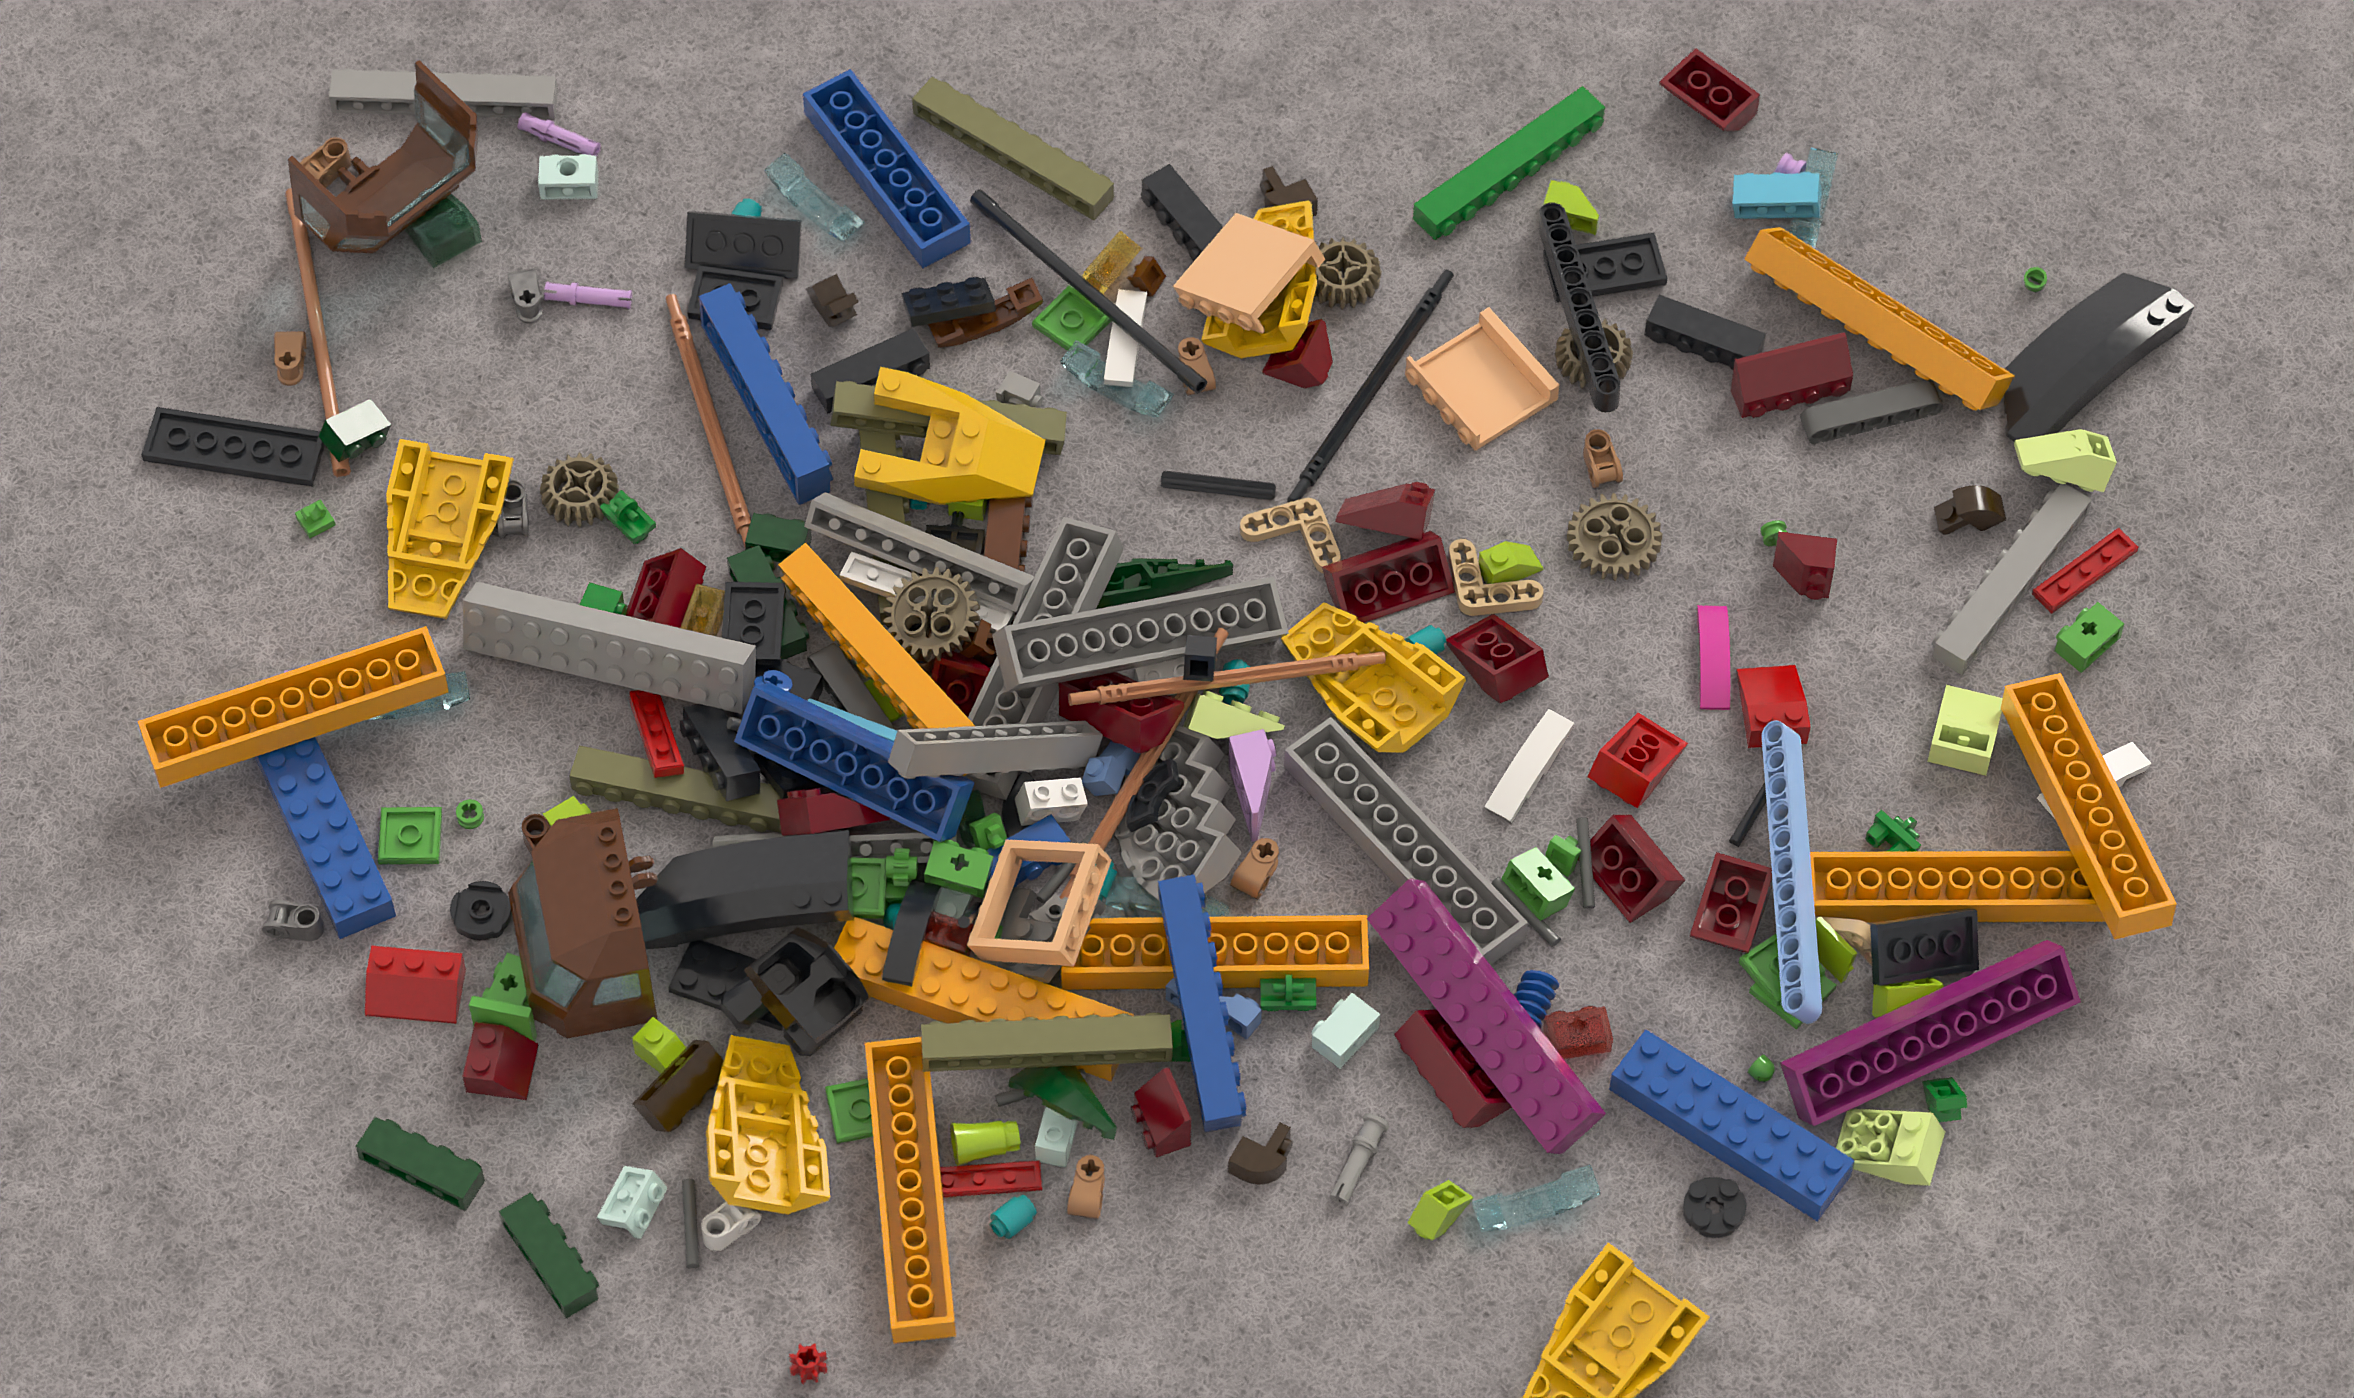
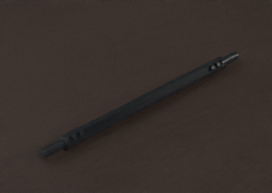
(1370, 387)

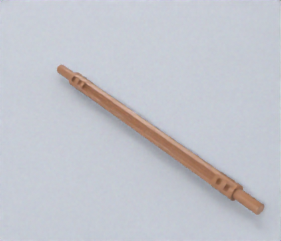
(709, 417)
(1227, 678)
(1135, 780)

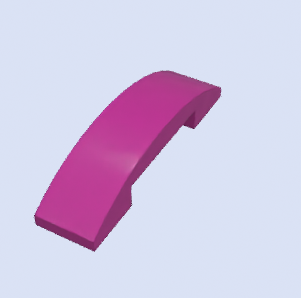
(1714, 657)

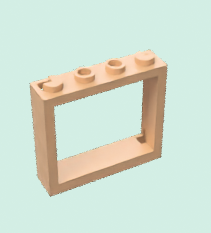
(1075, 914)

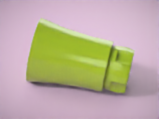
(983, 1140)

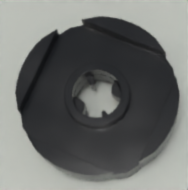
(470, 899)
(1725, 1193)

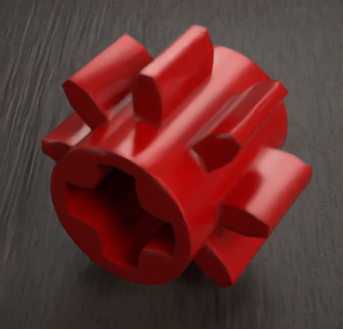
(814, 1368)

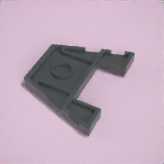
(1018, 927)

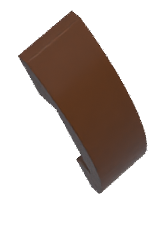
(1019, 303)

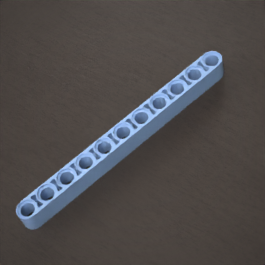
(1791, 872)

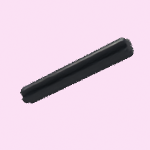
(1218, 485)

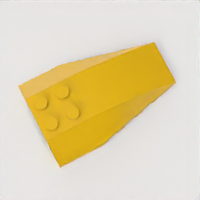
(1290, 310)
(439, 523)
(1380, 703)
(762, 1133)
(1614, 1334)

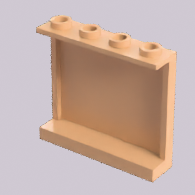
(1244, 270)
(1483, 381)

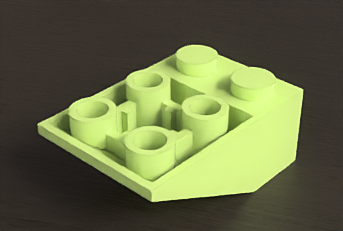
(2069, 457)
(1222, 720)
(1965, 730)
(1892, 1144)

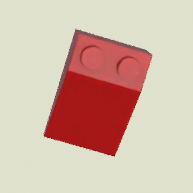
(1770, 696)
(1636, 760)

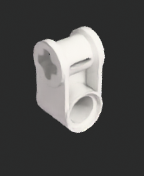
(731, 1220)

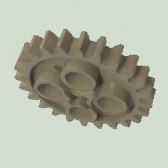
(1593, 546)
(957, 614)

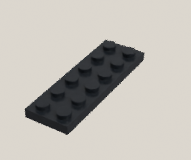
(233, 446)

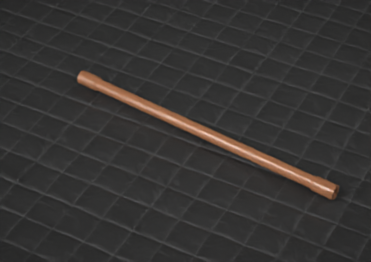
(316, 326)

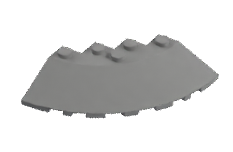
(1189, 818)

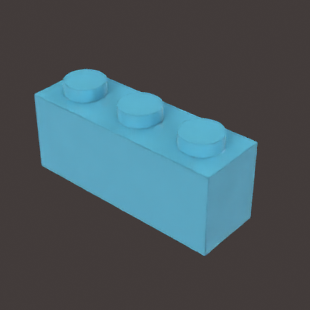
(1777, 195)

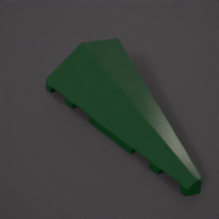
(1155, 578)
(1067, 1094)

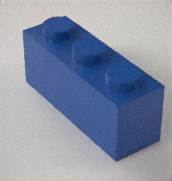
(1043, 830)

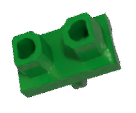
(628, 517)
(1895, 831)
(1288, 994)

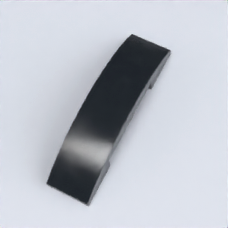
(909, 932)

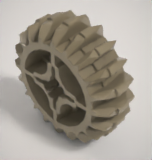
(1360, 278)
(1571, 366)
(576, 498)

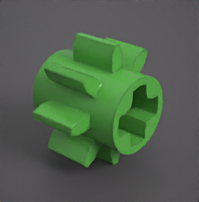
(901, 867)

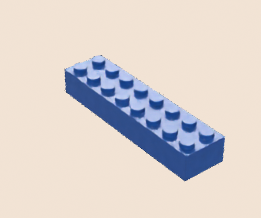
(886, 168)
(765, 393)
(849, 761)
(326, 837)
(1199, 1002)
(1731, 1125)

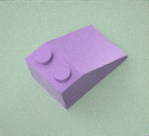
(1251, 770)

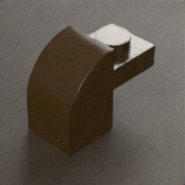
(1278, 194)
(832, 300)
(1972, 506)
(1261, 1163)

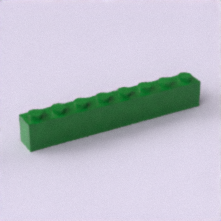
(1509, 163)

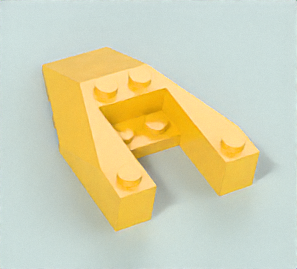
(966, 450)

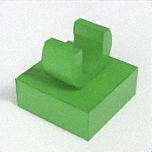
(315, 518)
(988, 832)
(1563, 854)

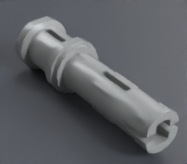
(1363, 1147)

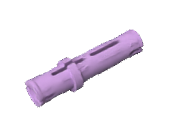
(550, 132)
(588, 295)

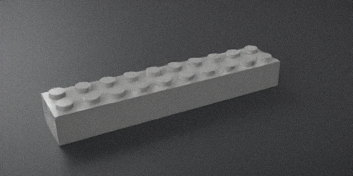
(1065, 584)
(1136, 633)
(608, 647)
(1401, 835)

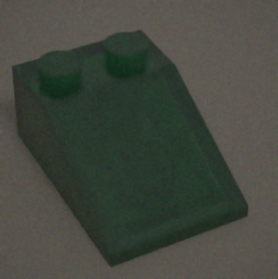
(445, 231)

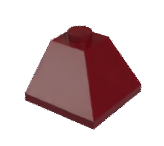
(1307, 362)
(960, 679)

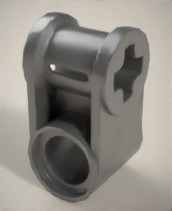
(526, 295)
(514, 513)
(288, 921)

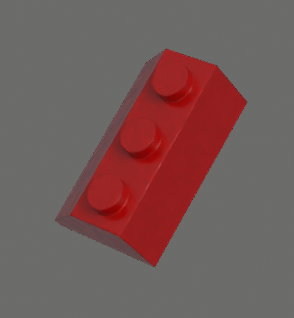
(414, 984)

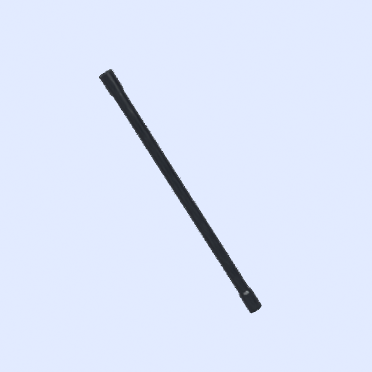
(1184, 372)

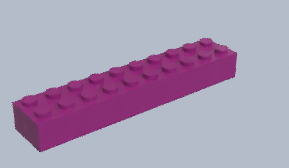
(1486, 1016)
(1930, 1032)

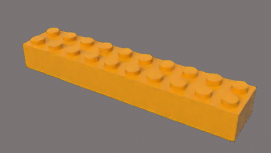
(1878, 318)
(868, 643)
(293, 706)
(2088, 806)
(1912, 884)
(1248, 948)
(960, 987)
(910, 1192)

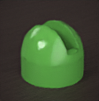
(2035, 274)
(1762, 1069)

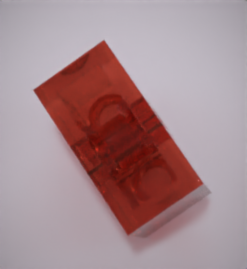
(947, 933)
(1593, 1029)

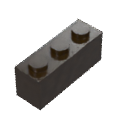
(680, 1086)

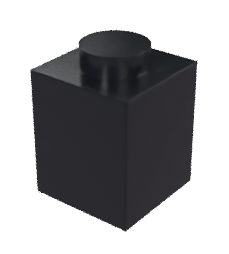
(1200, 658)

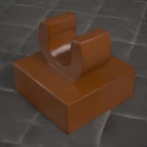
(1147, 276)
(979, 640)

